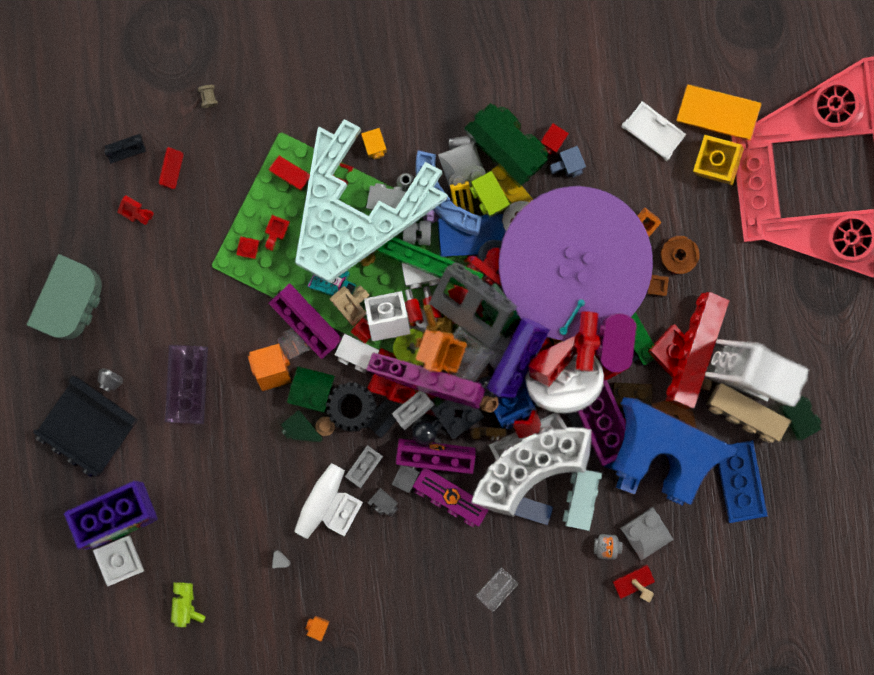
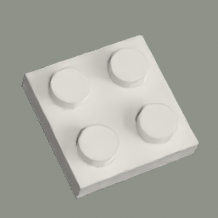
(118, 560)

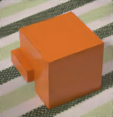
(441, 351)
(269, 367)

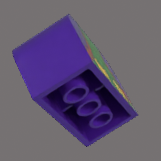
(111, 516)

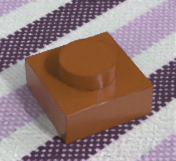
(658, 285)

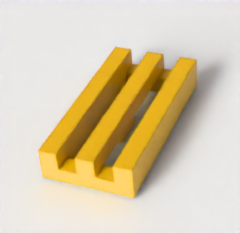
(459, 187)

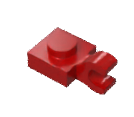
(132, 210)
(276, 230)

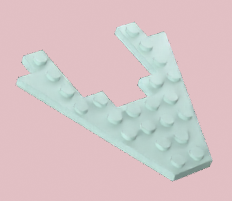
(340, 236)

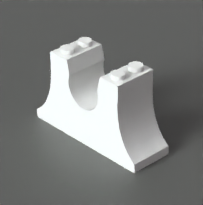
(756, 372)

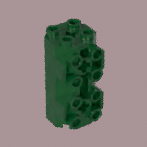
(500, 138)

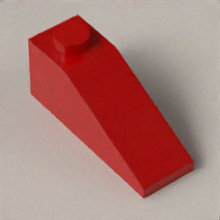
(552, 362)

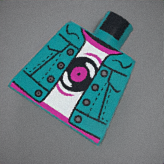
(334, 286)

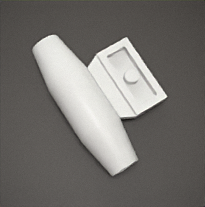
(326, 504)

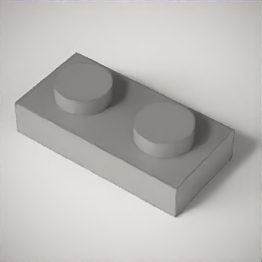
(413, 409)
(364, 466)

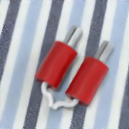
(413, 308)

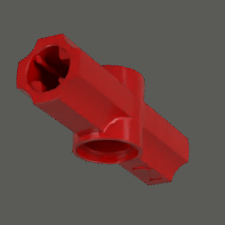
(587, 341)

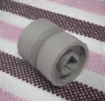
(410, 236)

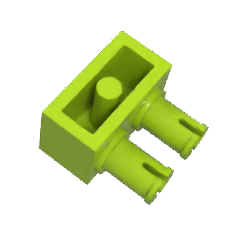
(490, 194)

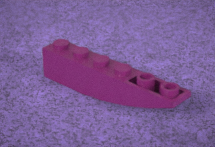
(427, 381)

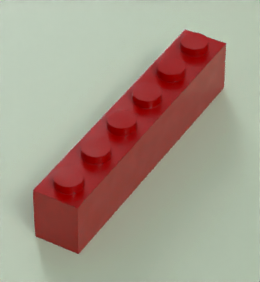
(697, 350)

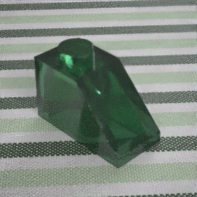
(300, 428)

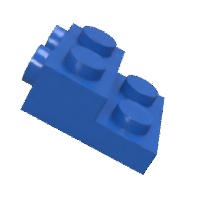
(514, 409)

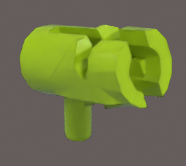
(181, 606)

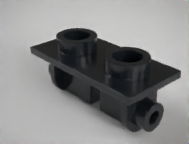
(125, 148)

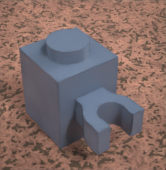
(570, 161)

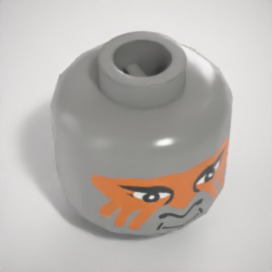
(607, 547)

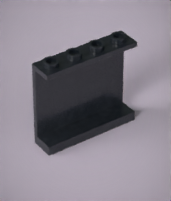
(85, 427)

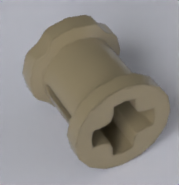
(207, 96)

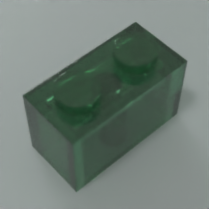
(801, 418)

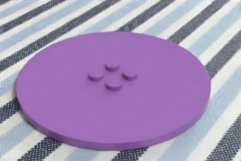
(572, 249)

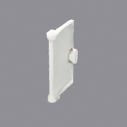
(652, 132)

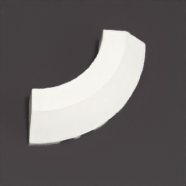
(528, 464)

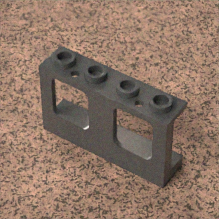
(464, 313)

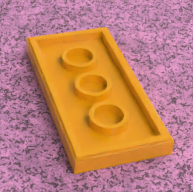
(719, 112)

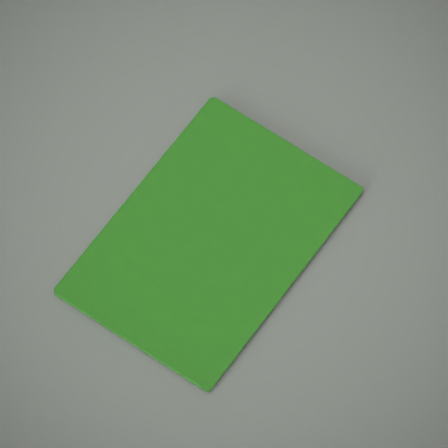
(277, 268)

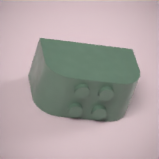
(66, 300)

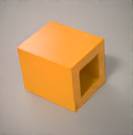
(374, 143)

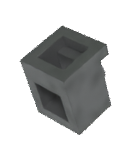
(384, 503)

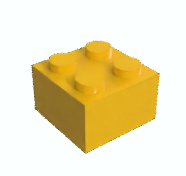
(718, 159)

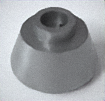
(109, 379)

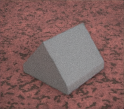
(280, 560)

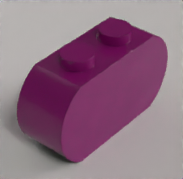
(616, 342)

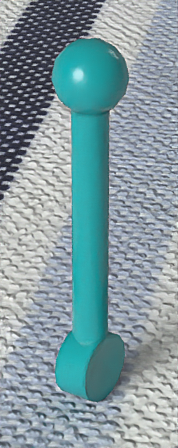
(563, 330)

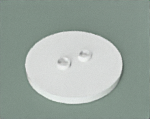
(570, 390)

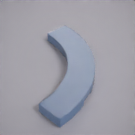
(447, 210)

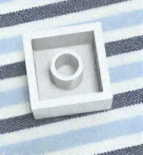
(387, 316)

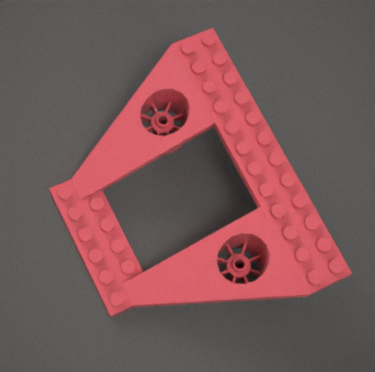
(802, 122)

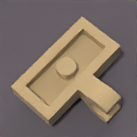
(349, 304)

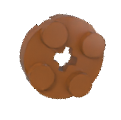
(686, 246)

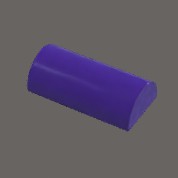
(516, 358)

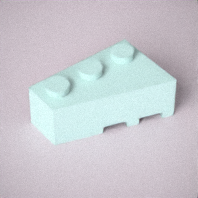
(581, 499)

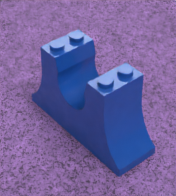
(687, 449)

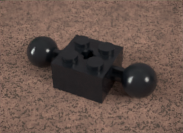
(453, 421)

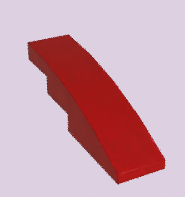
(394, 391)

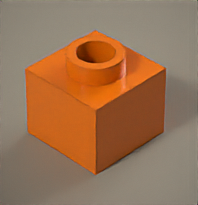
(653, 221)
(317, 627)

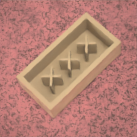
(748, 413)

